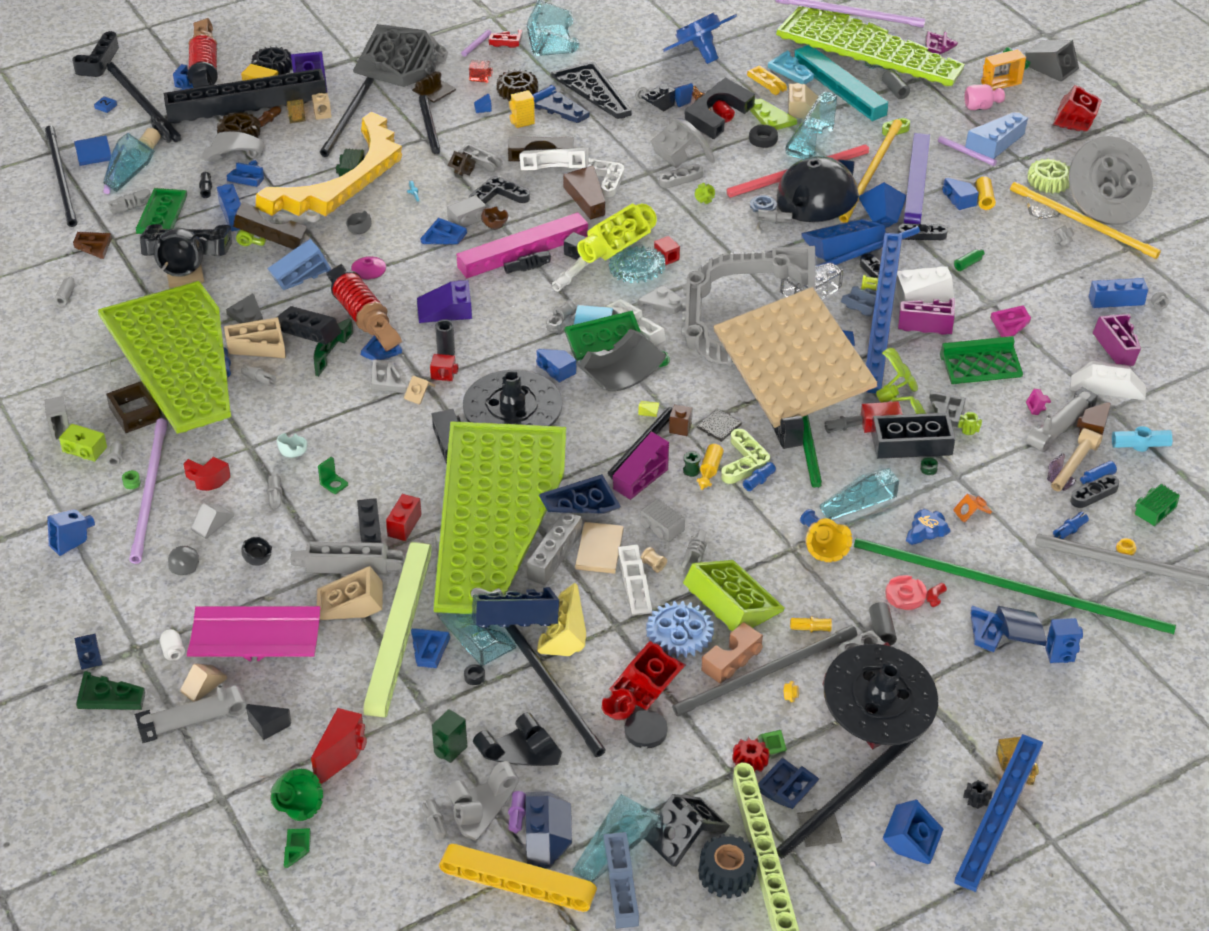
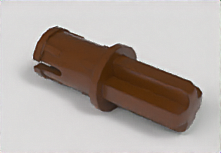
(268, 116)

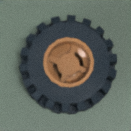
(727, 865)

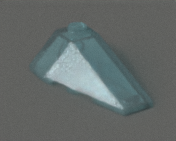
(126, 161)
(862, 493)
(481, 643)
(623, 817)

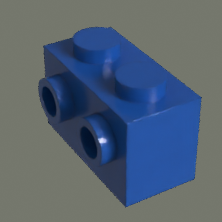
(1063, 640)

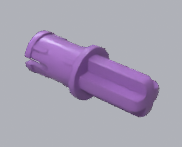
(517, 811)

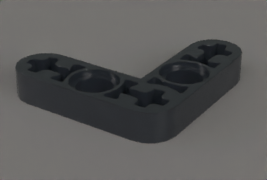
(498, 185)

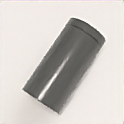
(896, 84)
(883, 622)

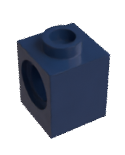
(88, 651)

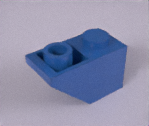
(960, 193)
(556, 363)

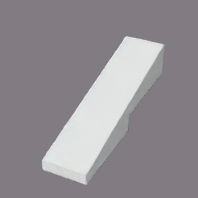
(649, 329)

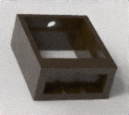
(130, 420)

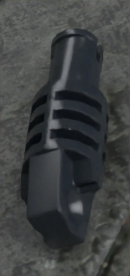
(527, 262)

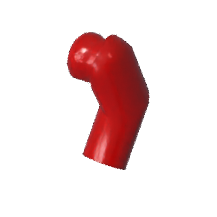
(933, 594)

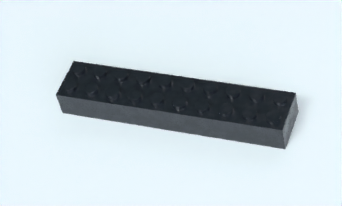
(243, 95)

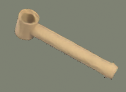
(1087, 440)

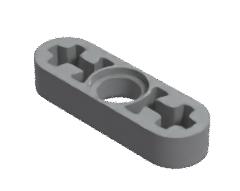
(672, 178)

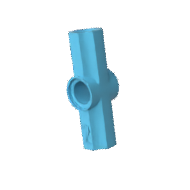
(1142, 438)

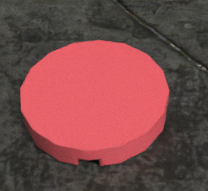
(906, 592)

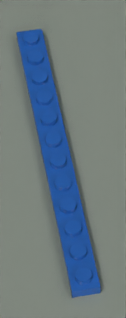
(883, 307)

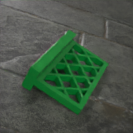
(978, 349)

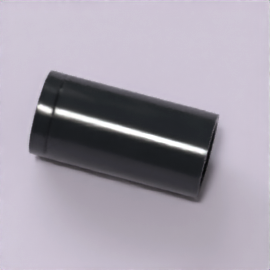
(445, 337)

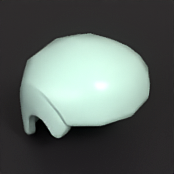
(291, 446)

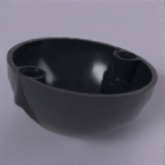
(817, 190)

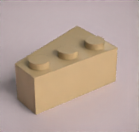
(256, 339)

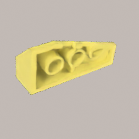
(570, 632)

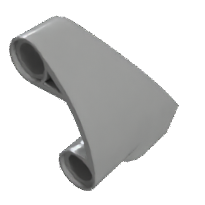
(233, 141)

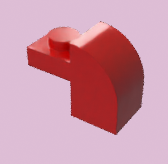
(210, 475)

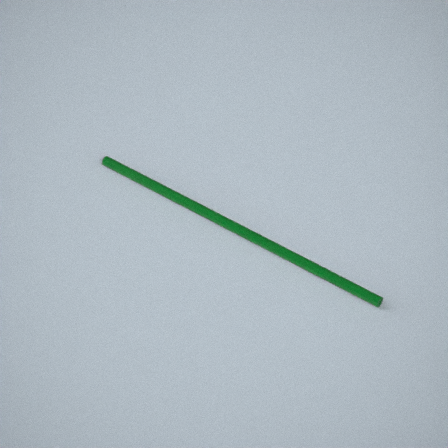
(1016, 586)

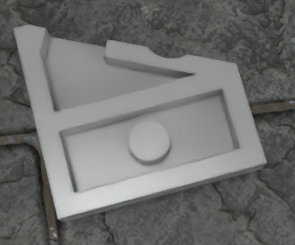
(663, 300)

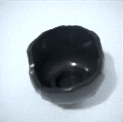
(256, 551)

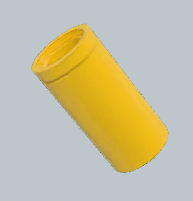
(986, 194)

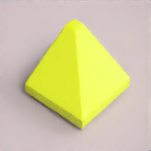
(648, 408)

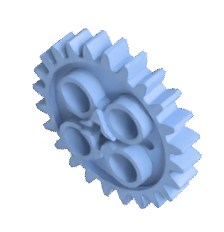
(680, 629)

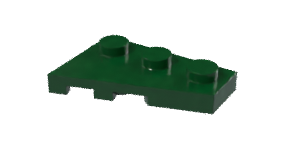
(107, 694)

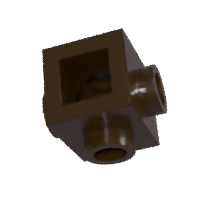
(462, 163)

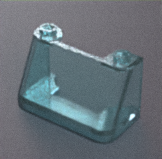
(549, 30)
(818, 117)

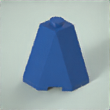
(883, 204)

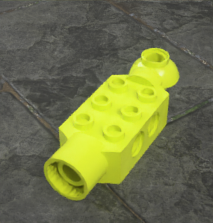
(617, 232)

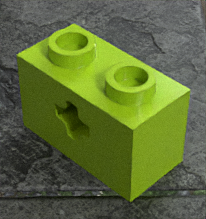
(83, 442)

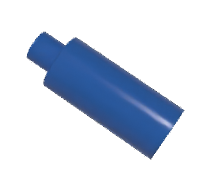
(1106, 468)

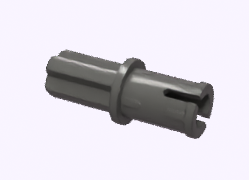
(843, 423)

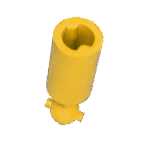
(710, 464)

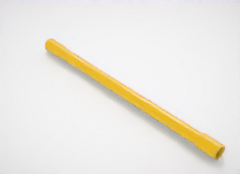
(893, 131)
(1144, 248)

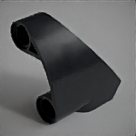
(524, 746)

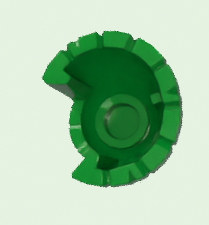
(297, 794)

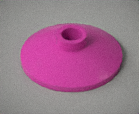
(369, 267)

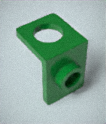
(328, 475)

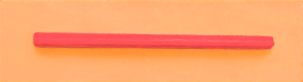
(776, 177)

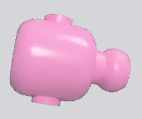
(982, 97)

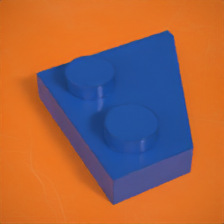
(443, 233)
(986, 628)
(429, 646)

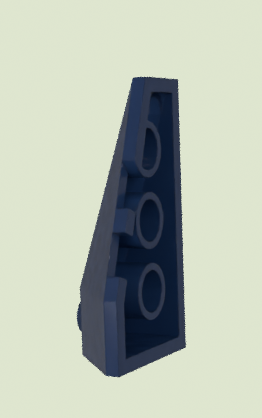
(584, 496)

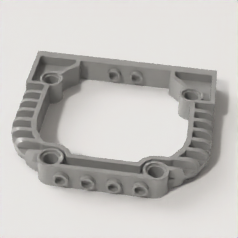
(782, 262)

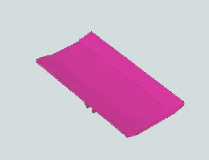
(254, 631)

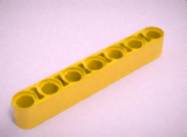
(518, 877)

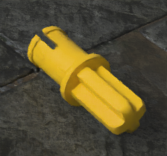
(811, 624)

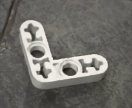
(608, 172)

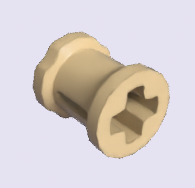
(653, 559)

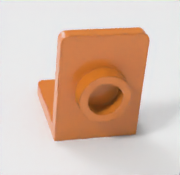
(974, 503)

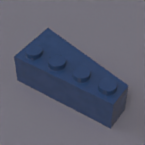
(515, 608)

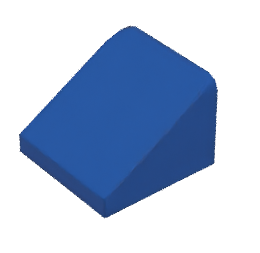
(483, 104)

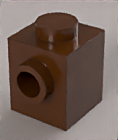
(680, 420)

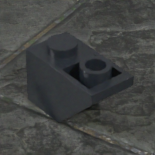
(661, 97)

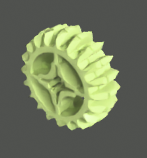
(1049, 176)

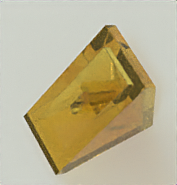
(295, 111)

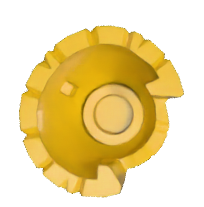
(828, 540)

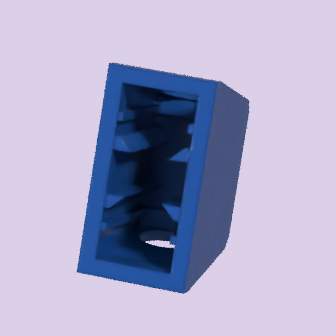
(68, 530)

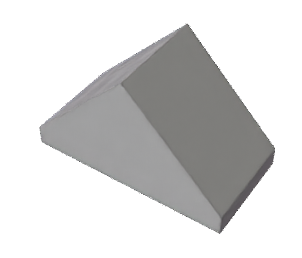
(210, 519)

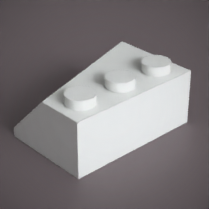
(924, 285)

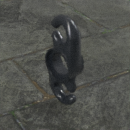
(161, 128)

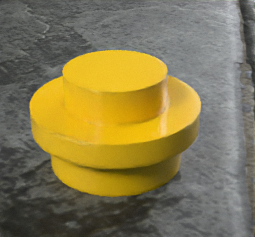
(1126, 546)
(791, 691)

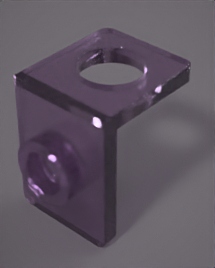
(1055, 467)

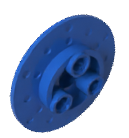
(701, 35)

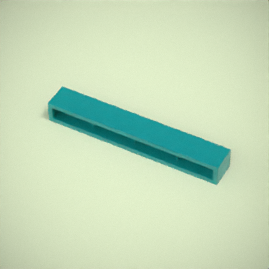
(842, 83)

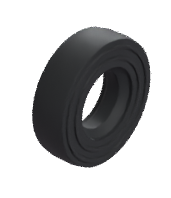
(763, 130)

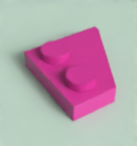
(1010, 320)

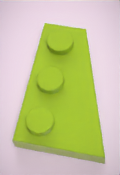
(771, 115)

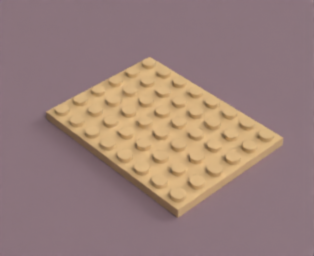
(794, 356)

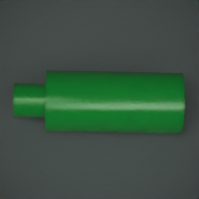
(968, 259)

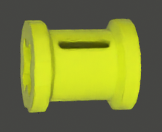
(866, 280)

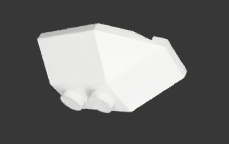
(1109, 380)

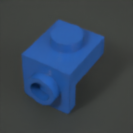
(181, 77)

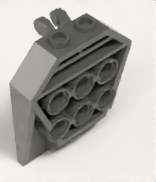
(397, 55)

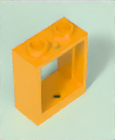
(1015, 74)

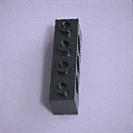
(309, 325)

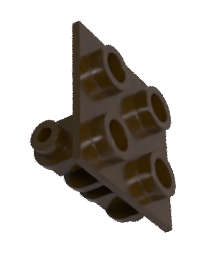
(433, 87)

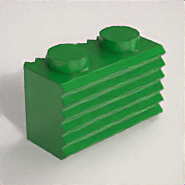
(1157, 504)

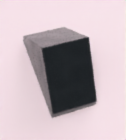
(268, 719)

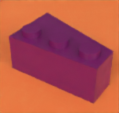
(927, 317)
(642, 467)

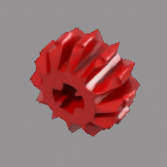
(751, 753)

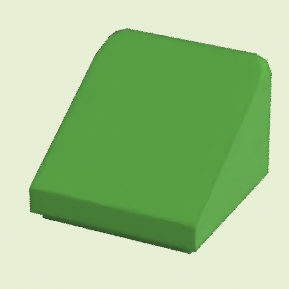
(774, 741)

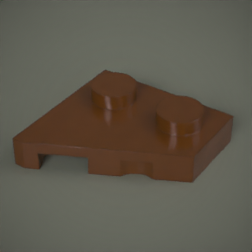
(93, 243)

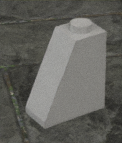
(56, 417)

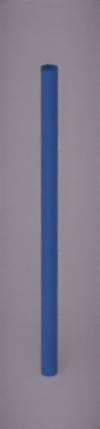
(869, 248)

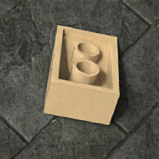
(351, 596)

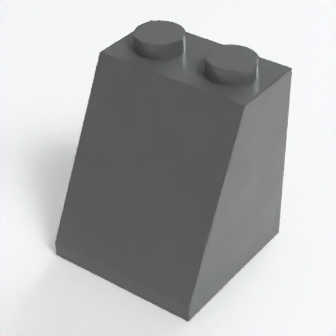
(1053, 58)

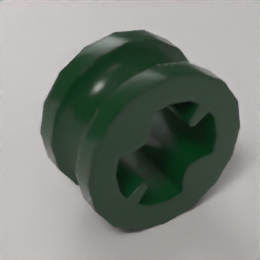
(929, 462)

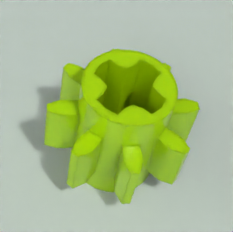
(704, 193)
(969, 423)

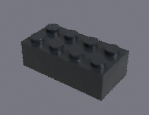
(913, 435)

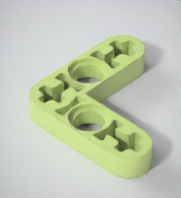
(733, 472)

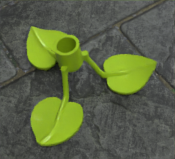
(890, 391)

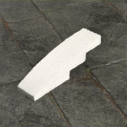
(634, 580)

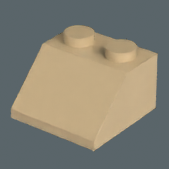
(800, 99)

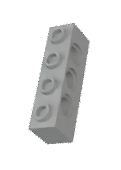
(554, 548)

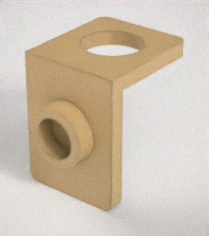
(417, 389)

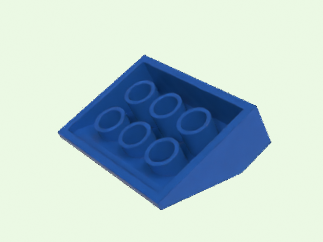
(844, 238)

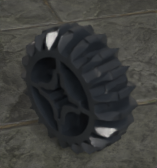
(273, 58)

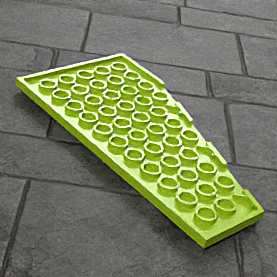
(868, 43)
(176, 352)
(492, 505)

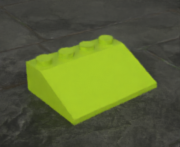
(731, 593)

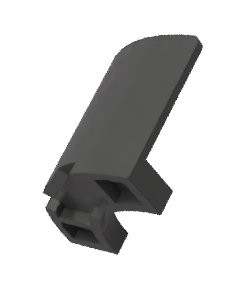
(625, 364)

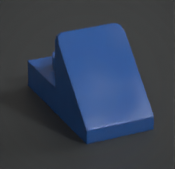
(683, 94)

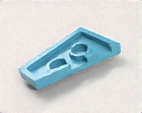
(790, 68)

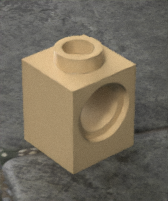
(324, 110)

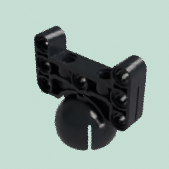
(183, 247)

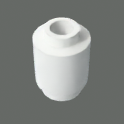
(171, 645)

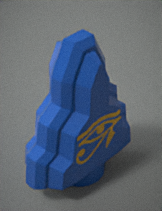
(927, 526)

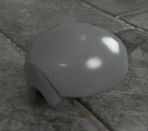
(359, 222)
(183, 560)

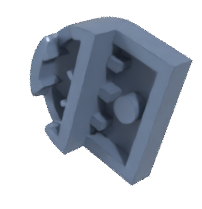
(860, 300)

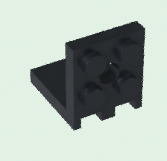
(688, 817)

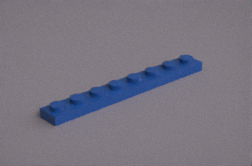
(998, 813)

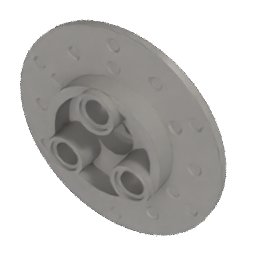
(1093, 179)

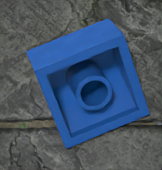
(913, 832)

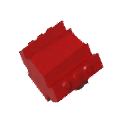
(1077, 110)
(648, 674)

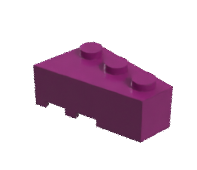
(1118, 338)

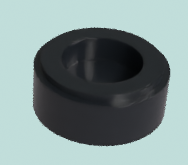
(474, 674)

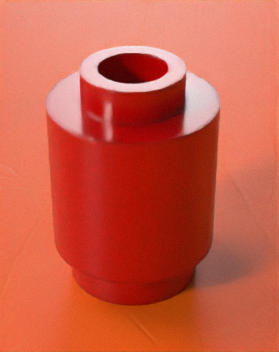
(723, 110)

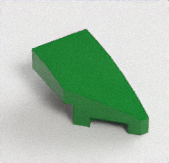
(297, 845)

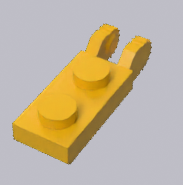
(767, 80)

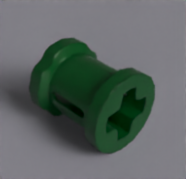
(691, 463)

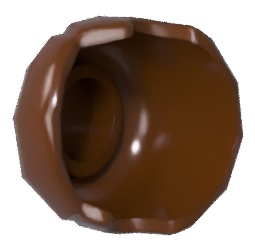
(494, 218)

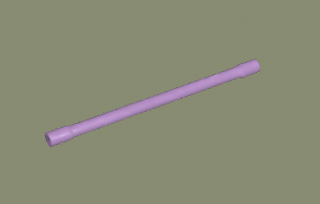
(912, 21)
(137, 547)

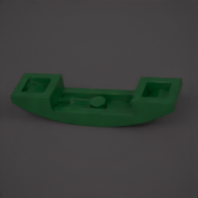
(322, 350)

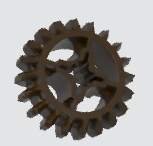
(516, 82)
(240, 123)

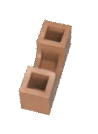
(722, 664)

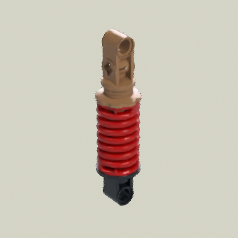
(202, 55)
(362, 306)

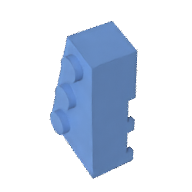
(299, 265)

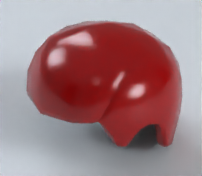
(619, 704)

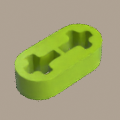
(904, 128)

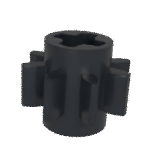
(977, 794)

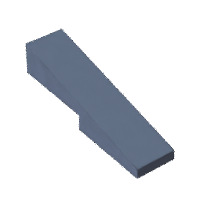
(621, 880)

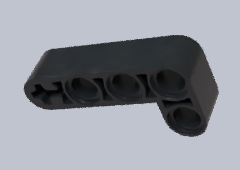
(95, 63)
(790, 432)

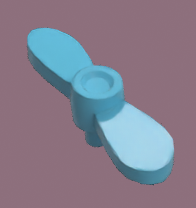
(413, 190)

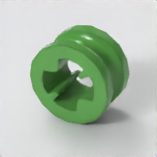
(128, 483)

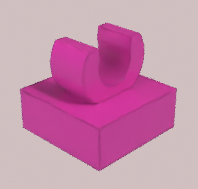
(1037, 401)

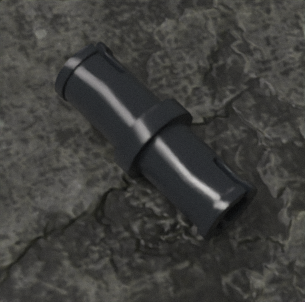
(205, 184)

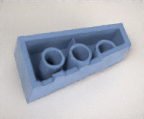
(996, 135)

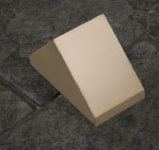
(201, 681)

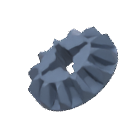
(768, 202)

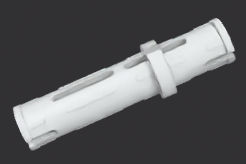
(567, 276)

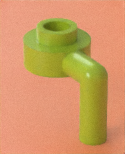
(246, 239)

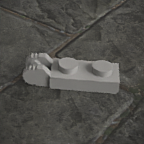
(482, 157)

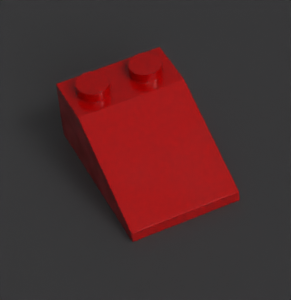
(339, 744)

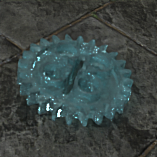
(637, 264)

